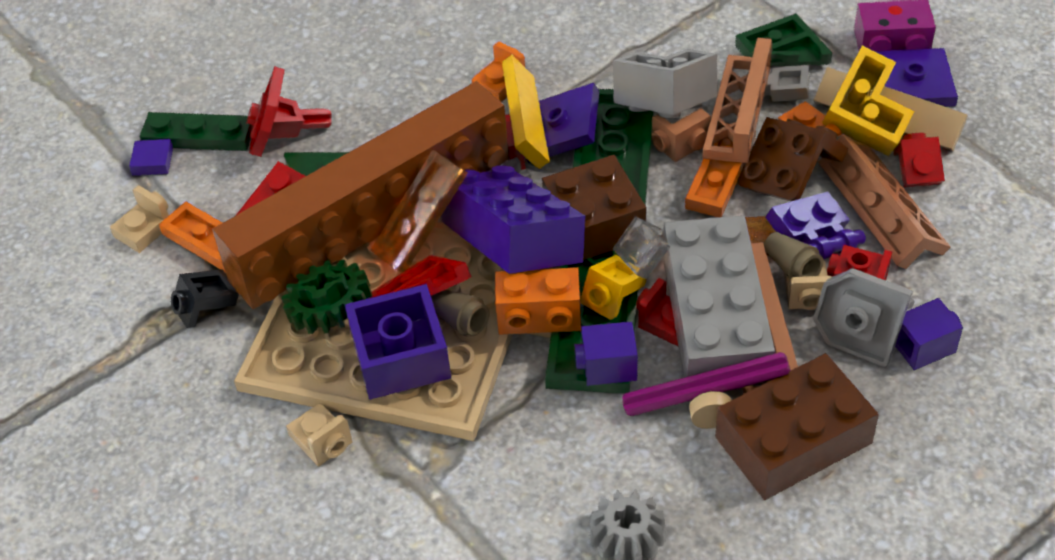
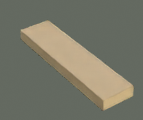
(928, 117)

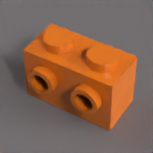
(538, 301)

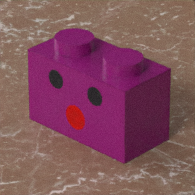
(894, 25)

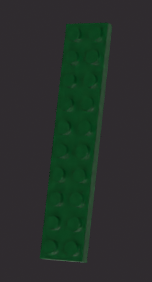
(629, 139)

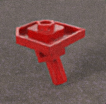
(281, 116)

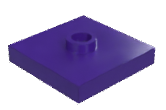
(922, 75)
(570, 119)

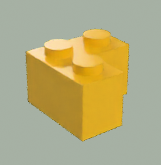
(862, 110)

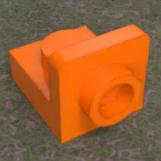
(492, 75)

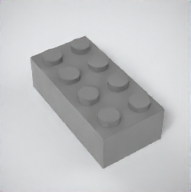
(715, 294)

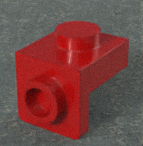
(920, 160)

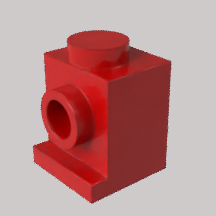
(862, 260)

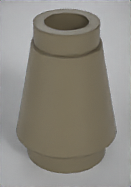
(793, 256)
(461, 311)

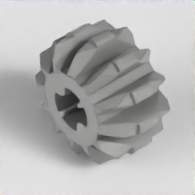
(627, 527)

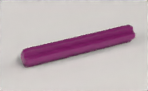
(717, 380)

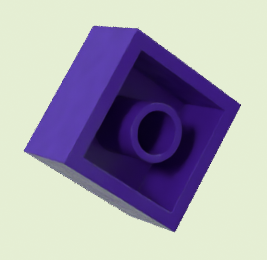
(398, 341)

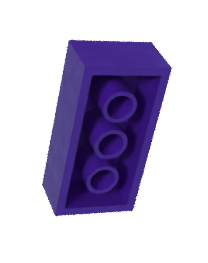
(515, 221)

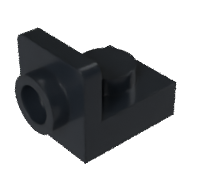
(201, 292)

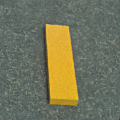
(525, 112)

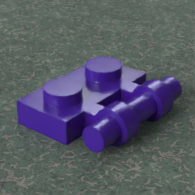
(812, 219)

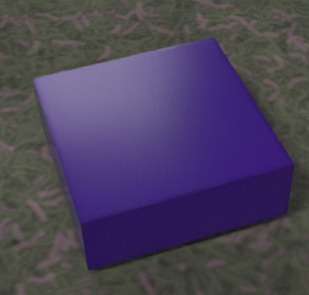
(151, 157)

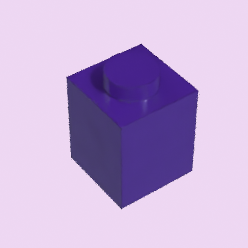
(928, 334)
(608, 353)

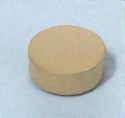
(704, 408)

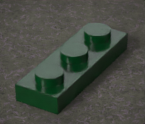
(198, 130)

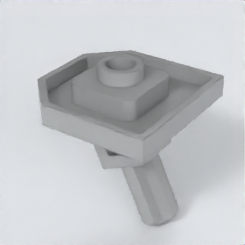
(862, 314)

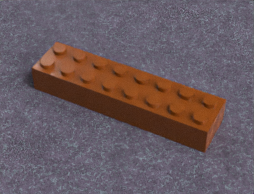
(355, 194)

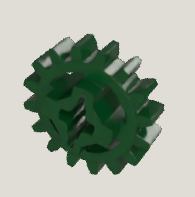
(322, 294)

